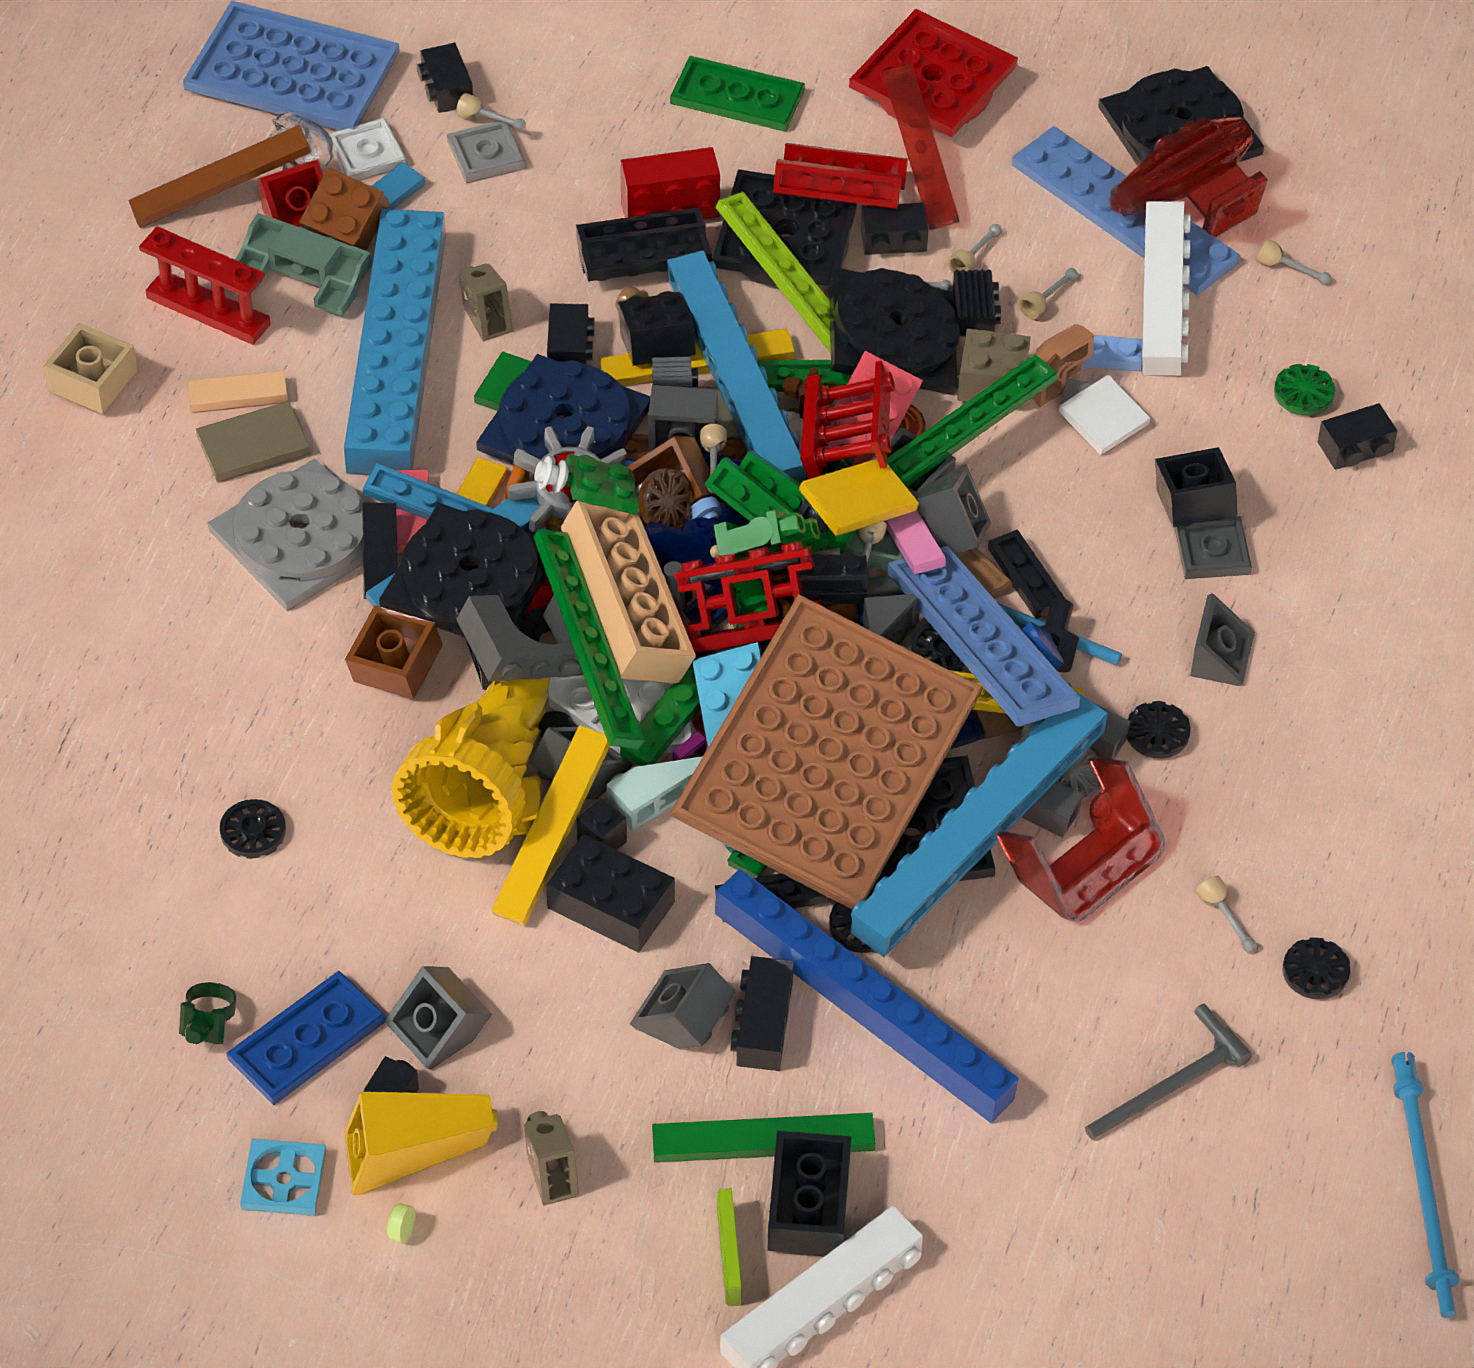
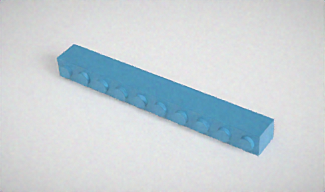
(735, 364)
(972, 827)

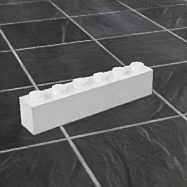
(1163, 289)
(823, 1293)

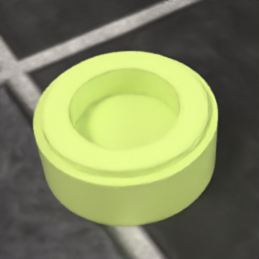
(401, 1223)

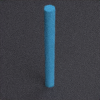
(1084, 645)

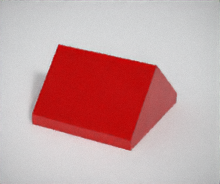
(289, 191)

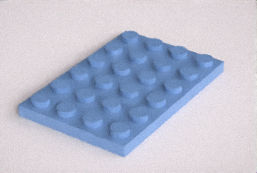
(291, 66)

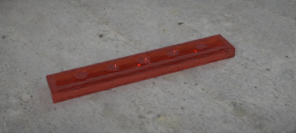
(920, 146)

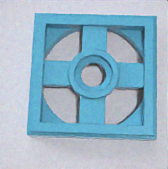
(288, 1151)

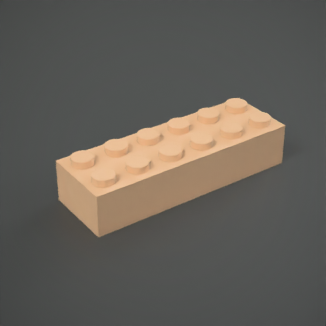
(629, 593)

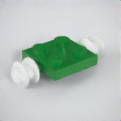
(592, 482)

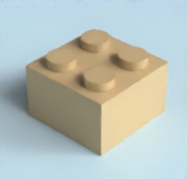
(90, 368)

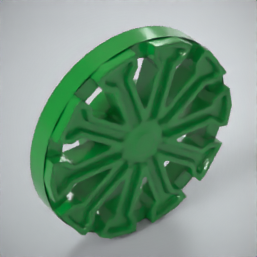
(1304, 389)

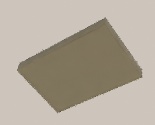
(253, 441)

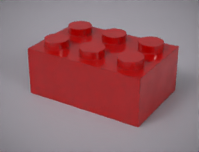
(671, 183)

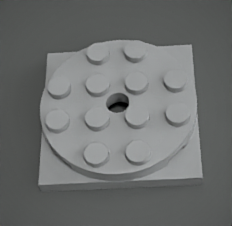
(289, 559)

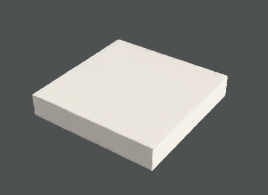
(367, 150)
(1104, 414)

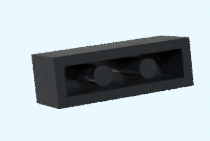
(763, 1013)

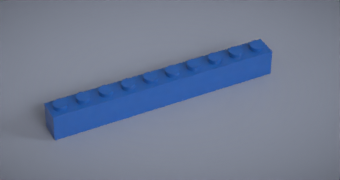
(866, 996)

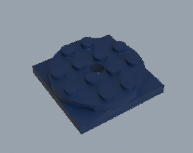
(556, 389)

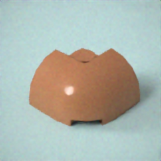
(1064, 355)

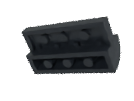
(640, 243)

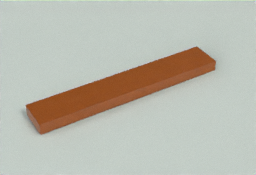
(219, 176)

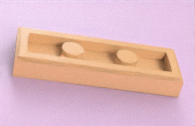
(237, 391)

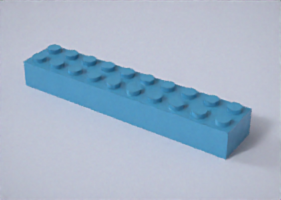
(395, 341)

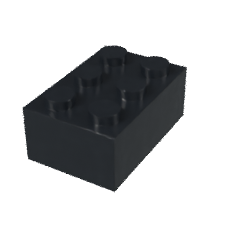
(610, 893)
(808, 1192)

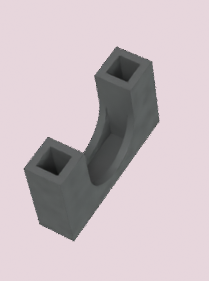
(506, 651)
(1062, 804)

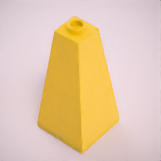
(409, 1132)

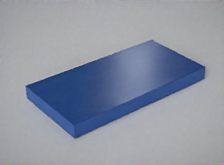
(306, 1037)

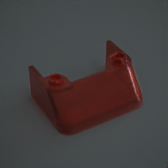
(1102, 862)

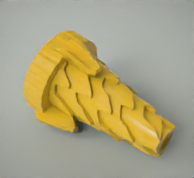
(467, 781)

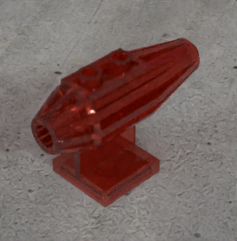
(1201, 165)

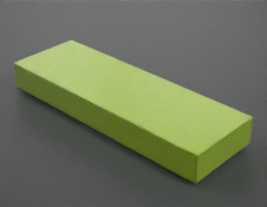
(728, 1247)

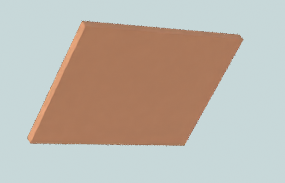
(827, 752)

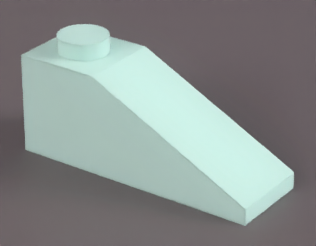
(649, 789)

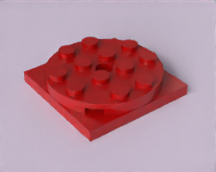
(963, 65)

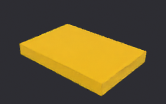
(858, 496)

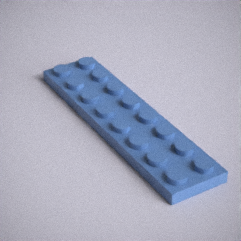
(1085, 185)
(987, 640)

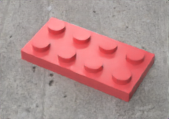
(900, 400)

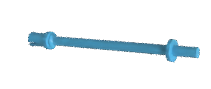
(1408, 1089)

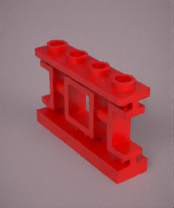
(755, 623)

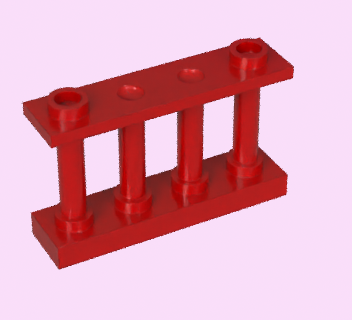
(840, 175)
(198, 302)
(818, 416)

